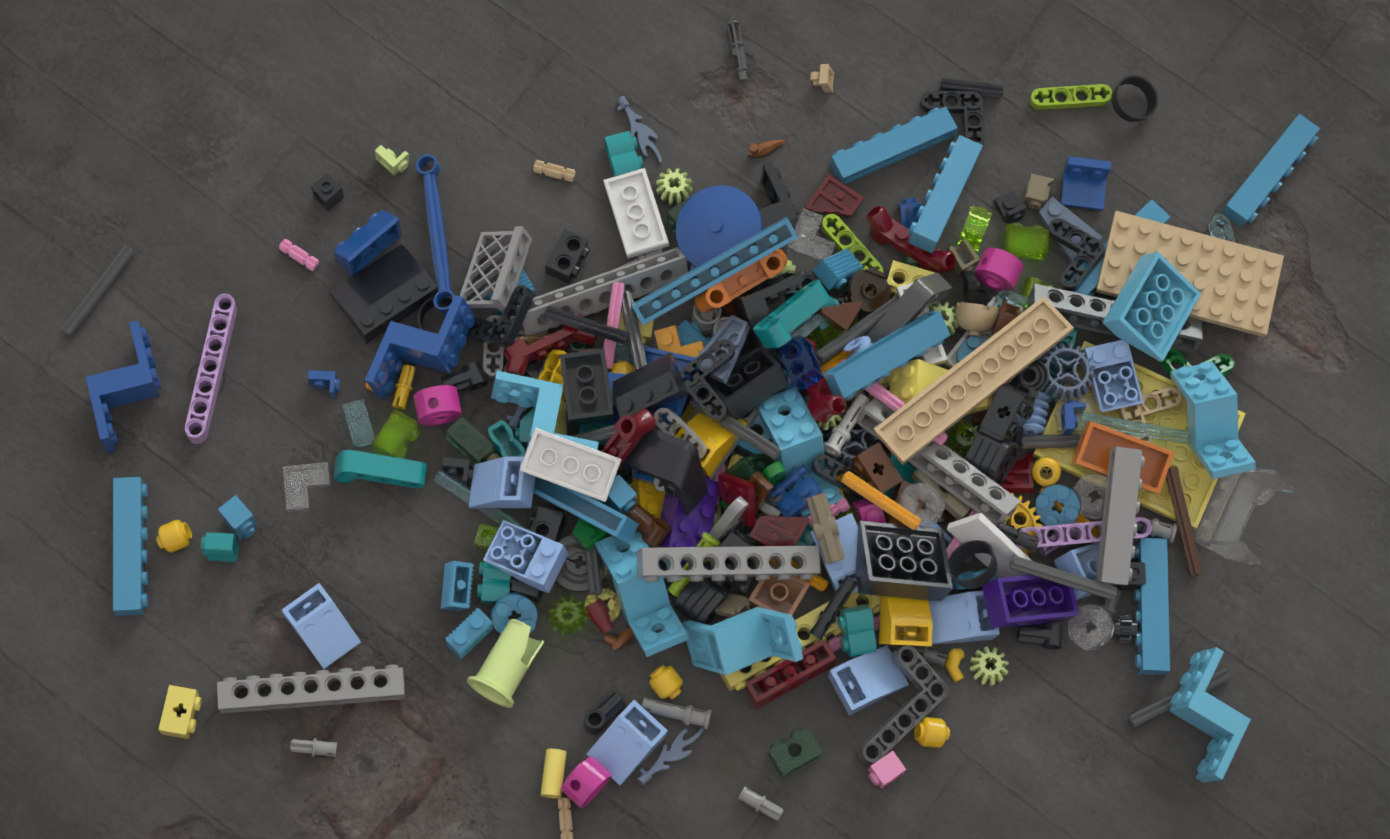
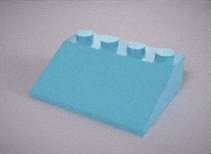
(1152, 306)

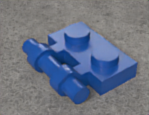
(795, 501)

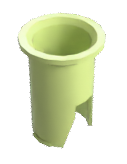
(506, 664)

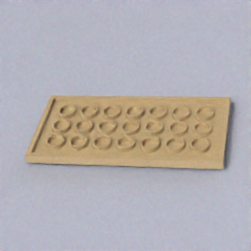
(1233, 278)

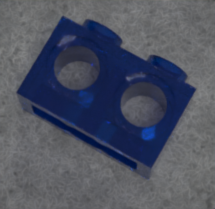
(800, 363)

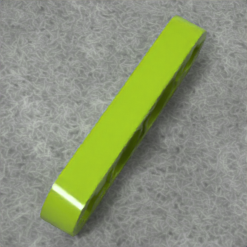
(1071, 99)
(854, 246)

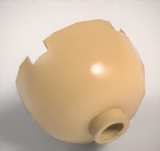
(976, 317)

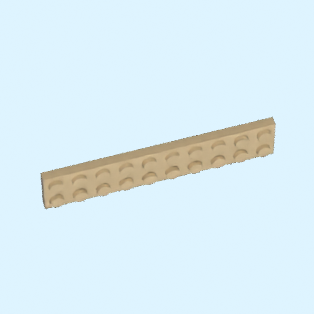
(973, 380)

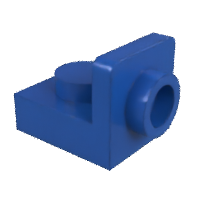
(908, 211)
(321, 379)
(1068, 419)

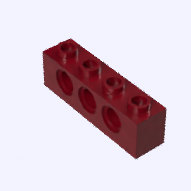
(790, 674)

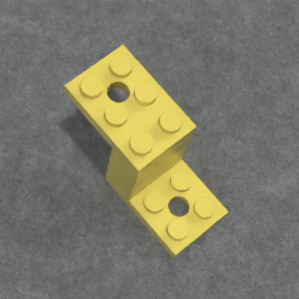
(914, 378)

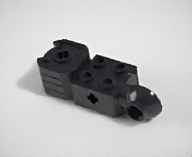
(994, 445)
(702, 598)

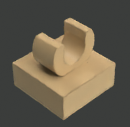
(823, 78)

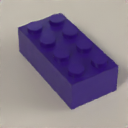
(688, 530)
(1028, 601)

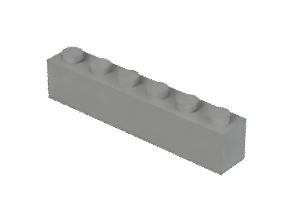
(1119, 516)

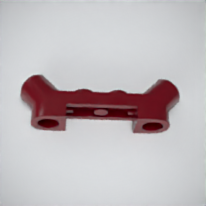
(887, 230)
(520, 354)
(823, 403)
(628, 433)

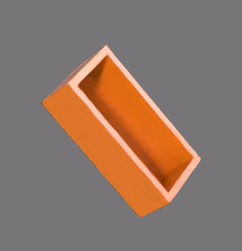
(1095, 447)

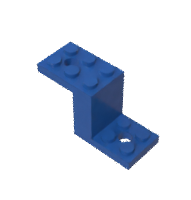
(420, 347)
(123, 386)

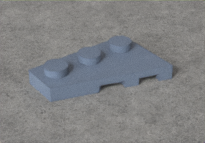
(1054, 209)
(735, 331)

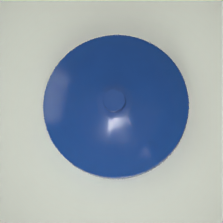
(716, 222)

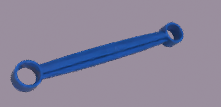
(436, 230)

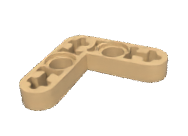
(1142, 411)

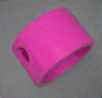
(998, 269)
(437, 403)
(586, 781)

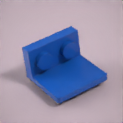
(1084, 183)

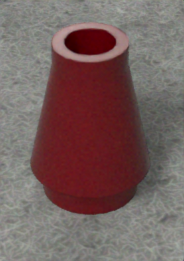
(599, 615)

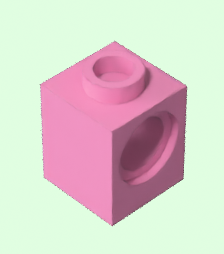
(886, 770)

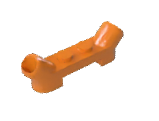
(741, 281)

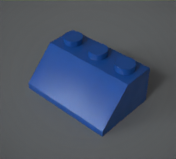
(368, 242)

